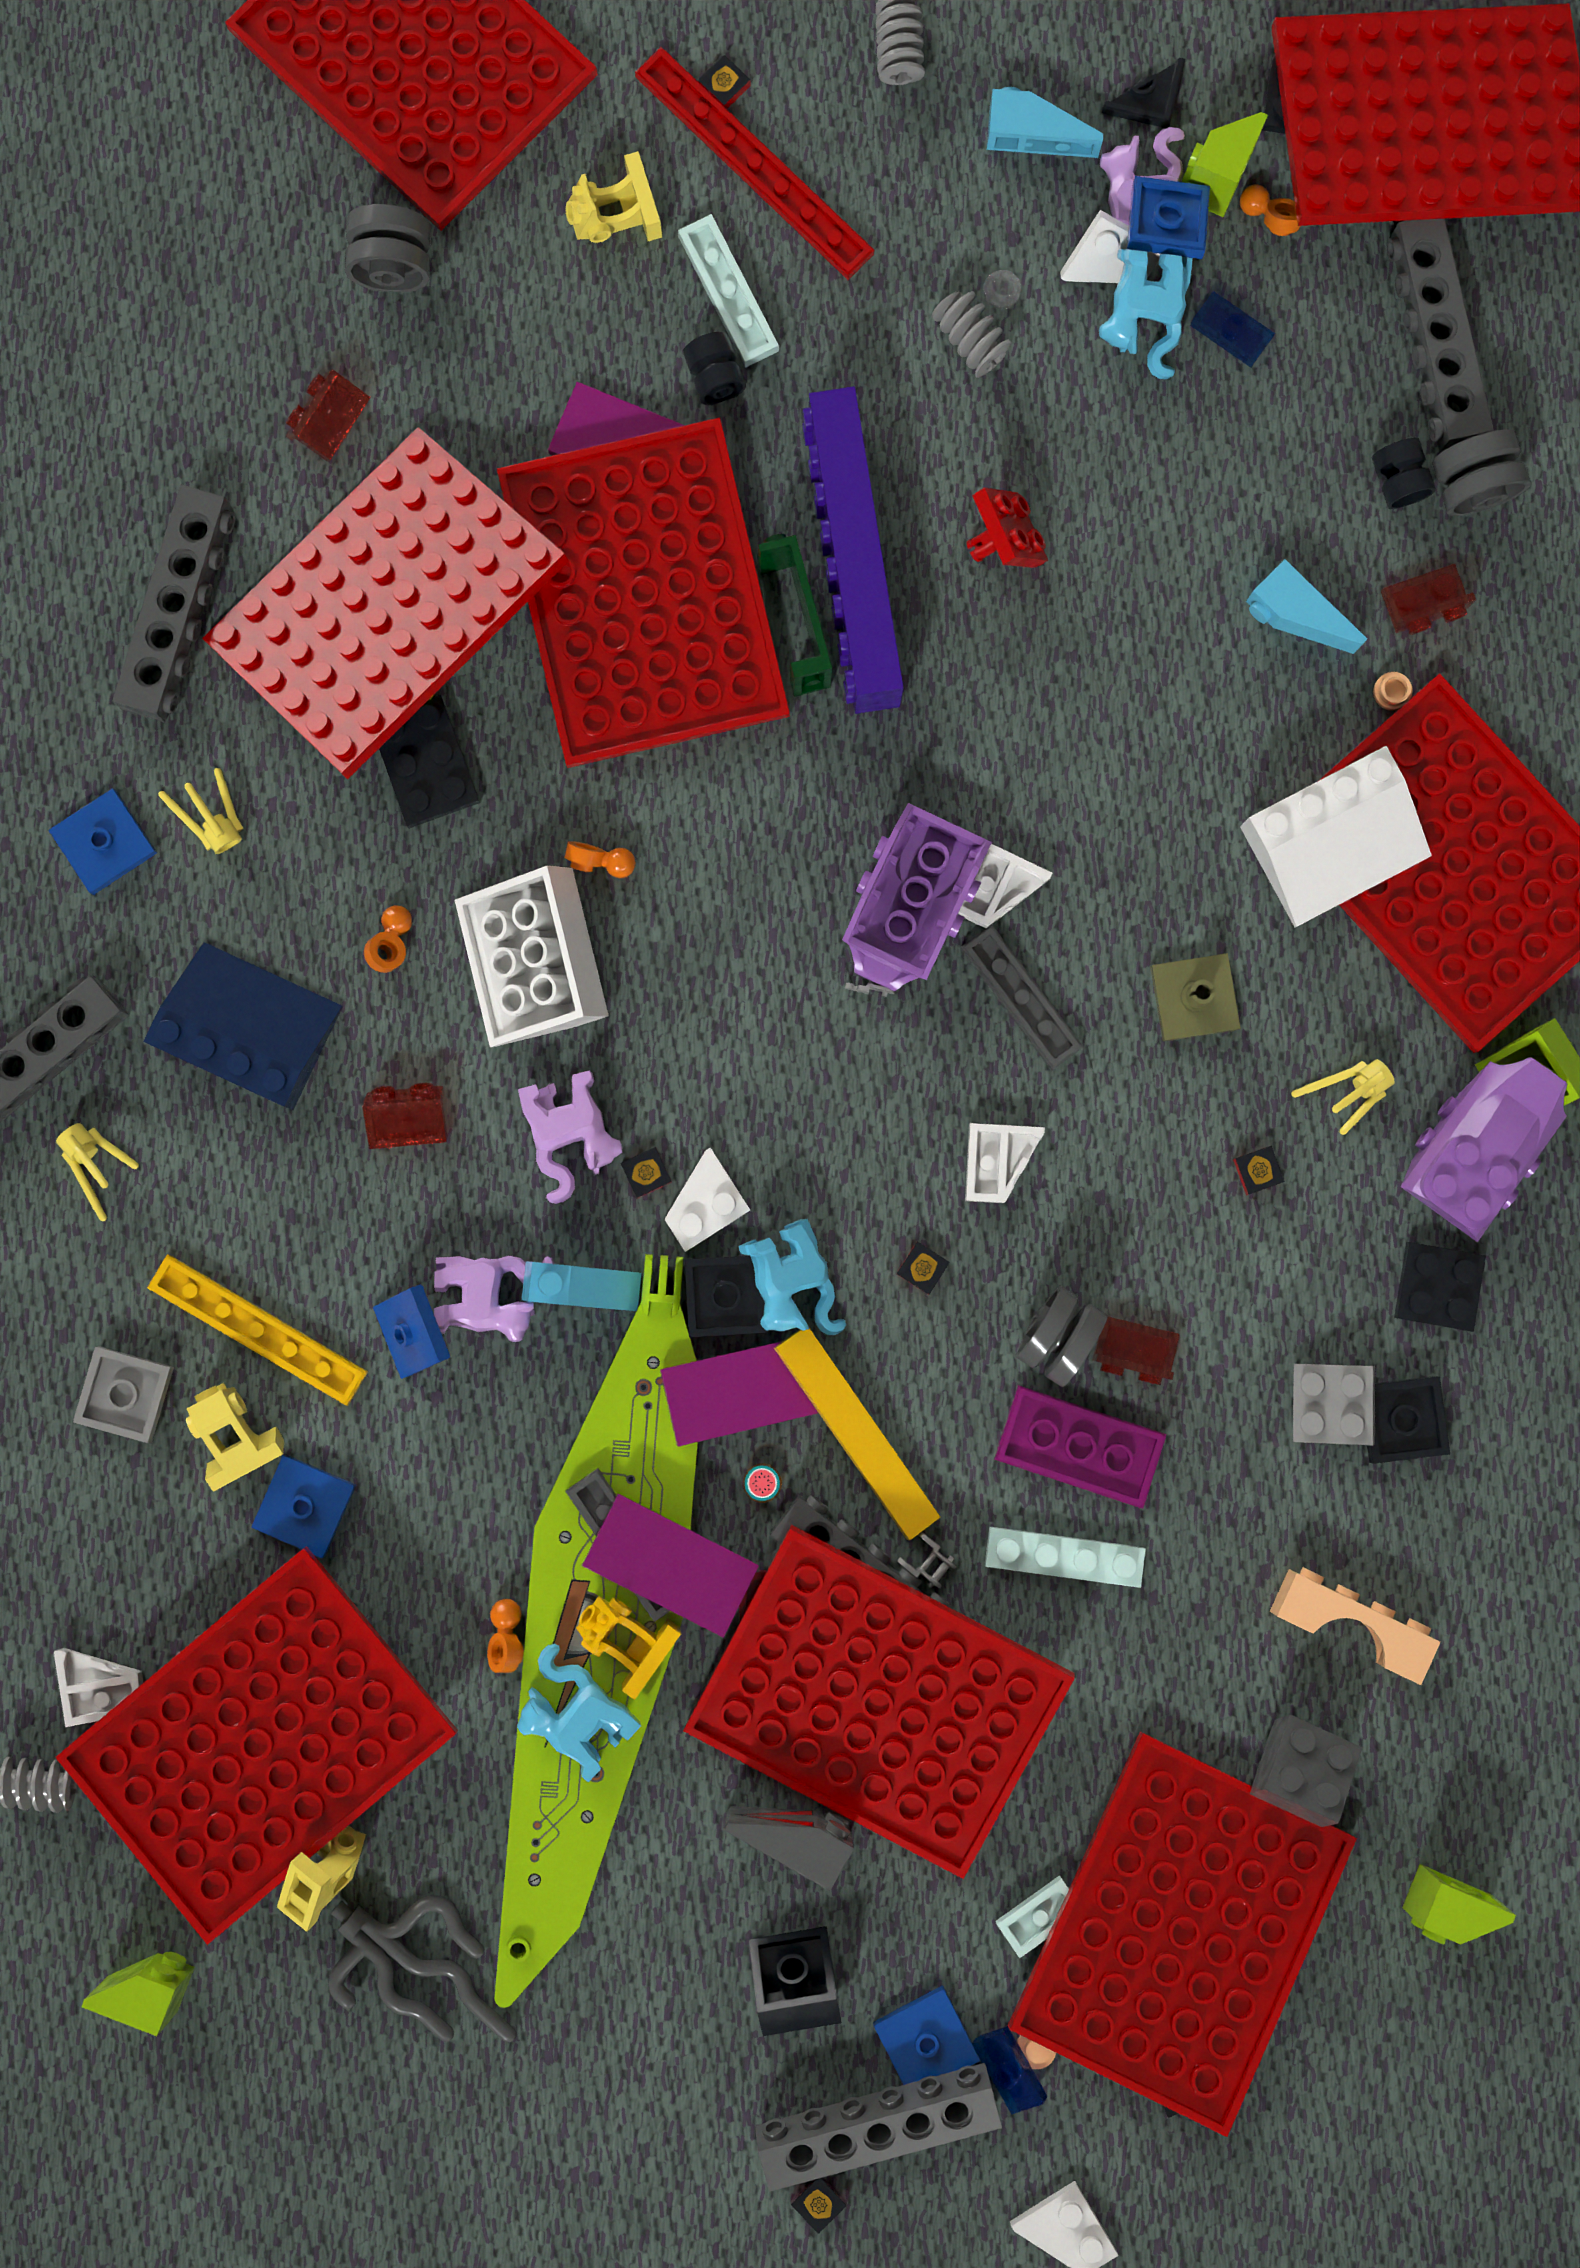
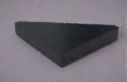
(1150, 99)

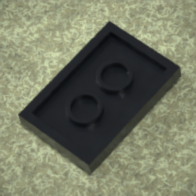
(428, 766)

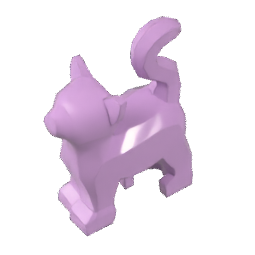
(1122, 163)
(567, 1124)
(480, 1295)

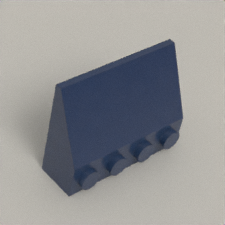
(244, 1025)

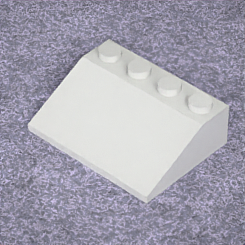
(1338, 836)
(531, 956)

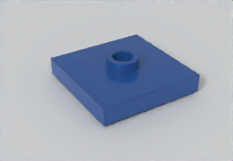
(1168, 217)
(102, 841)
(411, 1331)
(303, 1506)
(926, 2038)

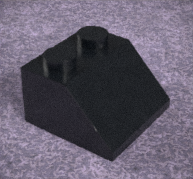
(794, 1981)

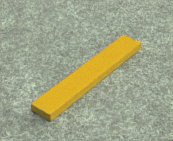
(257, 1329)
(857, 1433)

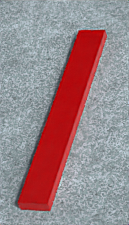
(754, 163)

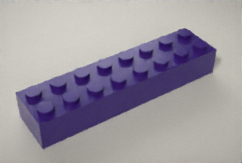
(853, 542)

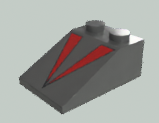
(799, 1839)

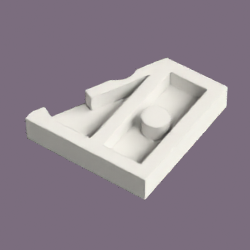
(1097, 253)
(1003, 885)
(997, 1159)
(705, 1203)
(91, 1685)
(1067, 2229)

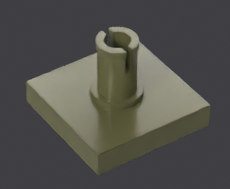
(1195, 997)

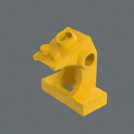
(643, 1653)

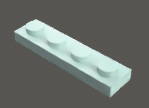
(728, 290)
(1065, 1557)

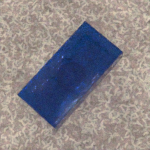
(1232, 329)
(1009, 2070)

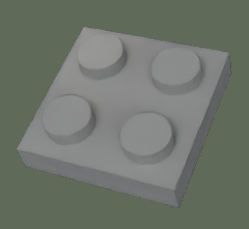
(123, 1394)
(1334, 1404)

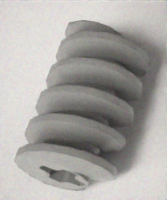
(899, 41)
(971, 332)
(36, 1786)

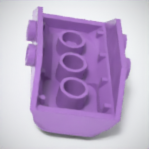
(913, 897)
(1486, 1143)

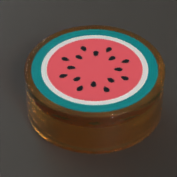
(762, 1482)

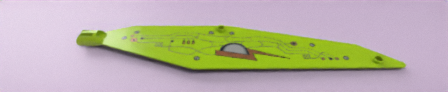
(556, 1815)

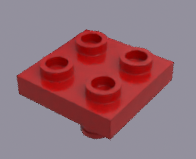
(1007, 530)

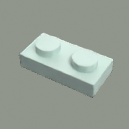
(1033, 1918)

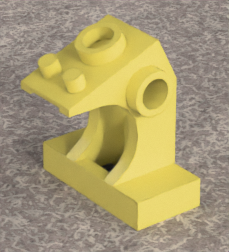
(634, 197)
(217, 1409)
(320, 1880)

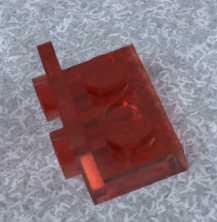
(327, 414)
(1427, 598)
(405, 1116)
(1137, 1349)

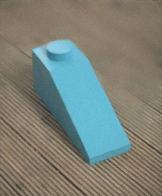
(1032, 125)
(1300, 609)
(581, 1286)

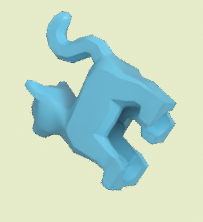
(1150, 300)
(784, 1276)
(580, 1719)

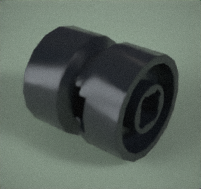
(711, 361)
(1403, 473)

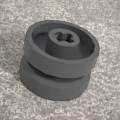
(387, 248)
(1481, 472)
(1065, 1339)

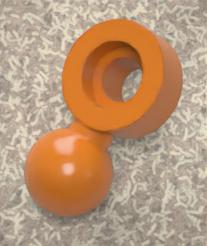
(1279, 212)
(585, 857)
(396, 922)
(504, 1648)

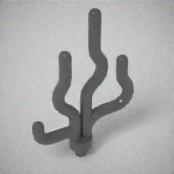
(376, 1938)

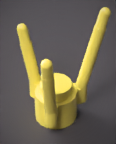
(219, 832)
(1369, 1082)
(79, 1149)

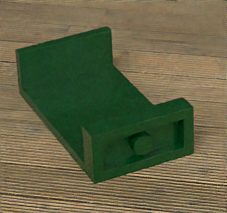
(815, 672)

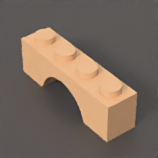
(1398, 1646)

